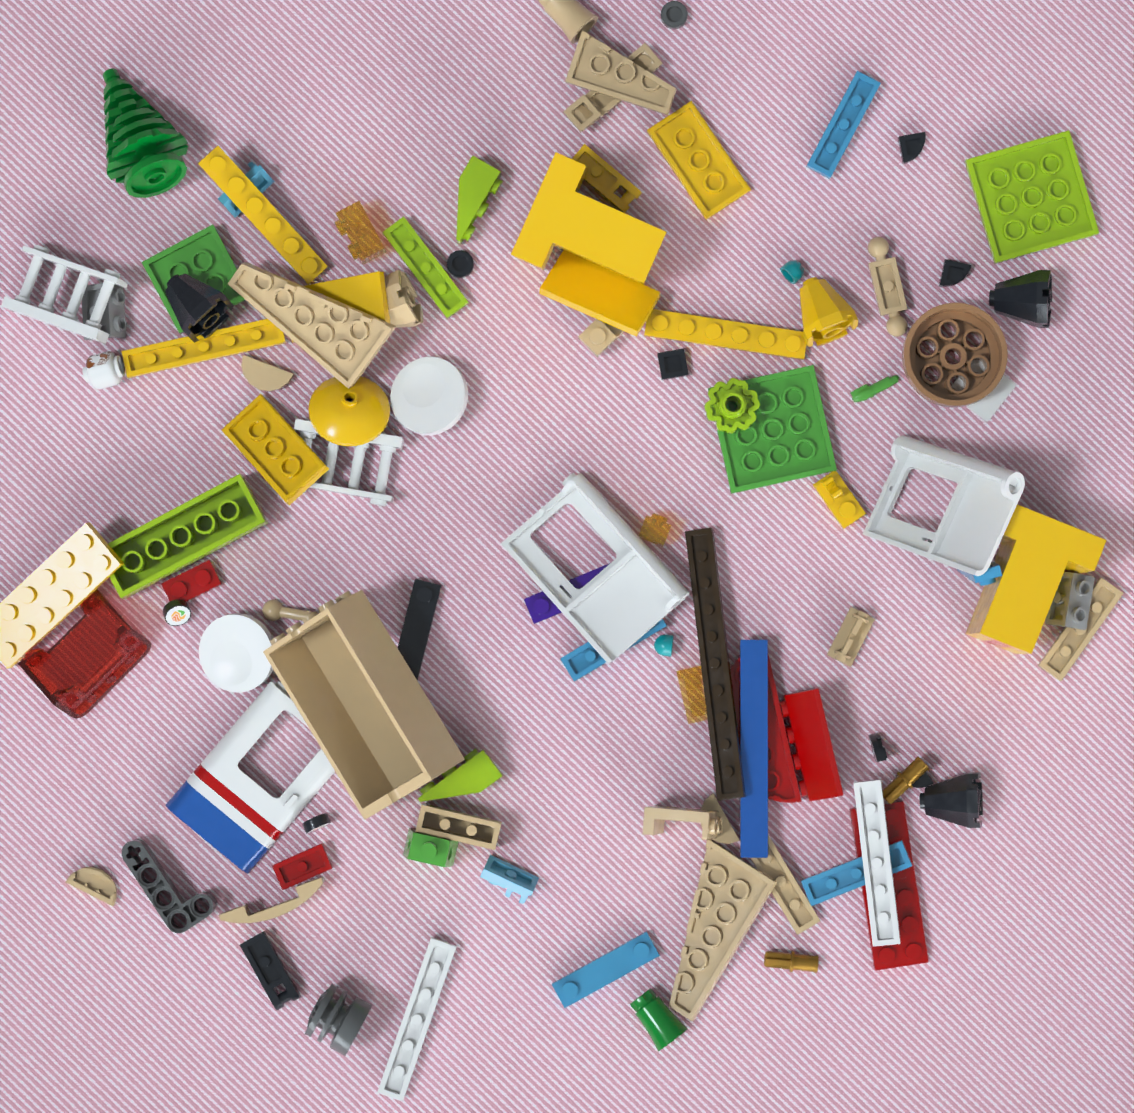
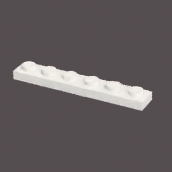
(877, 862)
(416, 1019)

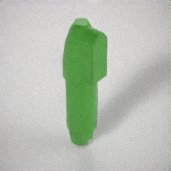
(866, 391)

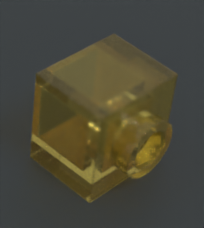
(655, 529)

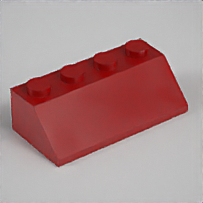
(812, 744)

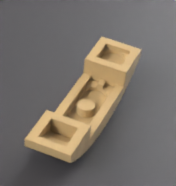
(594, 106)
(242, 914)

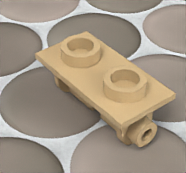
(850, 636)

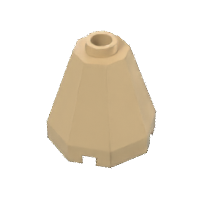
(401, 301)

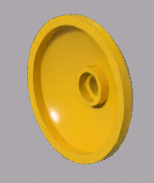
(346, 421)

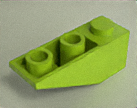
(475, 187)
(470, 778)

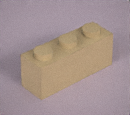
(458, 826)

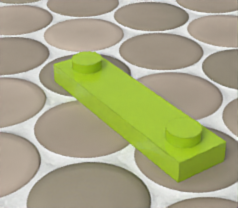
(425, 267)

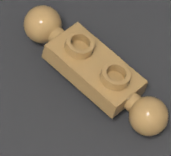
(887, 286)

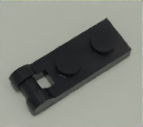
(269, 969)

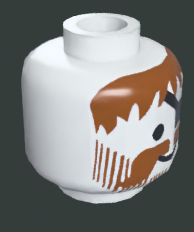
(104, 370)

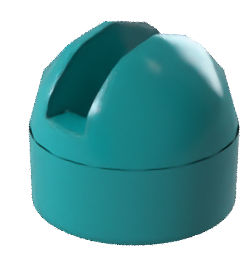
(792, 271)
(664, 644)

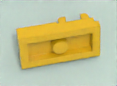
(839, 499)

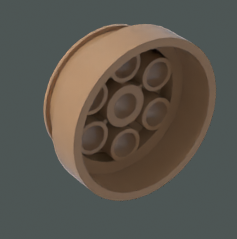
(964, 320)

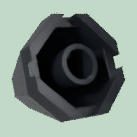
(1025, 298)
(197, 306)
(955, 800)

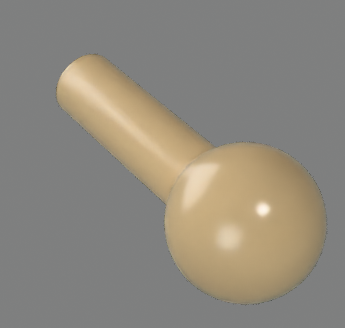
(274, 610)

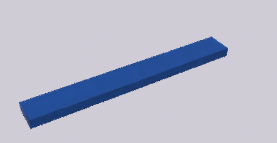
(754, 748)

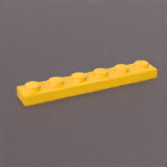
(262, 214)
(725, 334)
(185, 352)

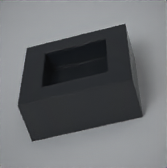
(672, 364)

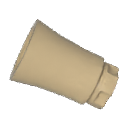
(570, 17)

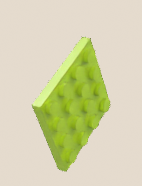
(1031, 197)

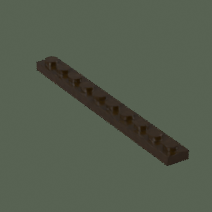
(715, 664)

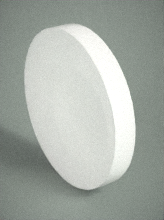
(429, 396)
(234, 652)

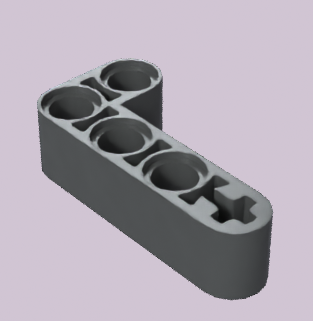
(161, 883)

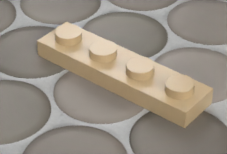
(1073, 641)
(787, 891)

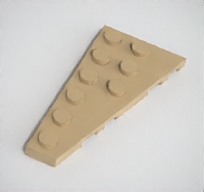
(326, 329)
(720, 916)

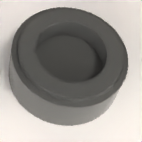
(674, 15)

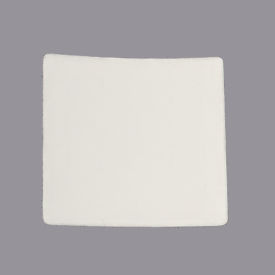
(989, 404)

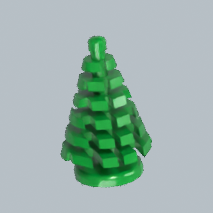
(140, 143)

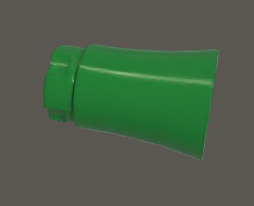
(657, 1019)

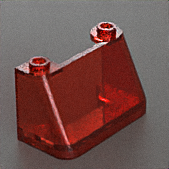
(87, 658)

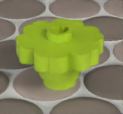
(733, 391)

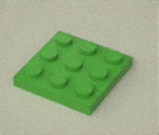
(198, 256)

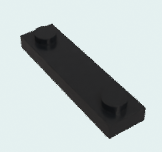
(418, 624)

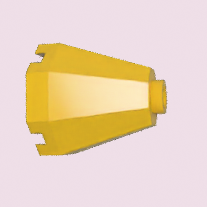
(824, 313)

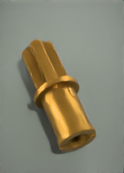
(904, 780)
(791, 961)

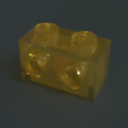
(361, 233)

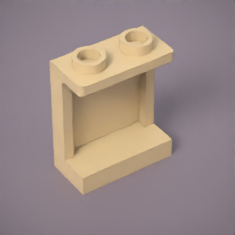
(656, 815)

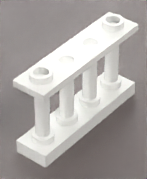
(68, 319)
(388, 445)

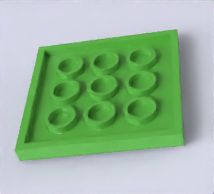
(786, 438)

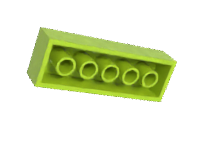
(185, 535)

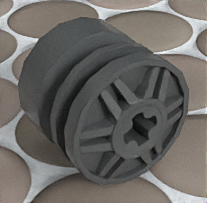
(338, 1019)

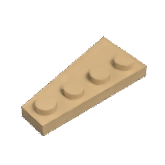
(615, 76)

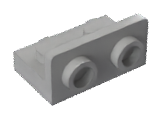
(113, 319)
(1071, 601)

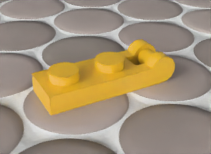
(606, 179)

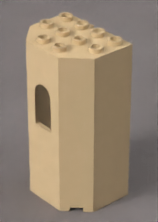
(362, 703)

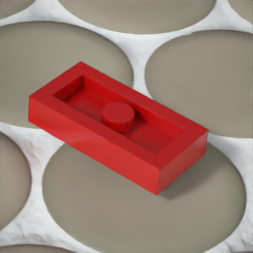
(192, 582)
(302, 866)

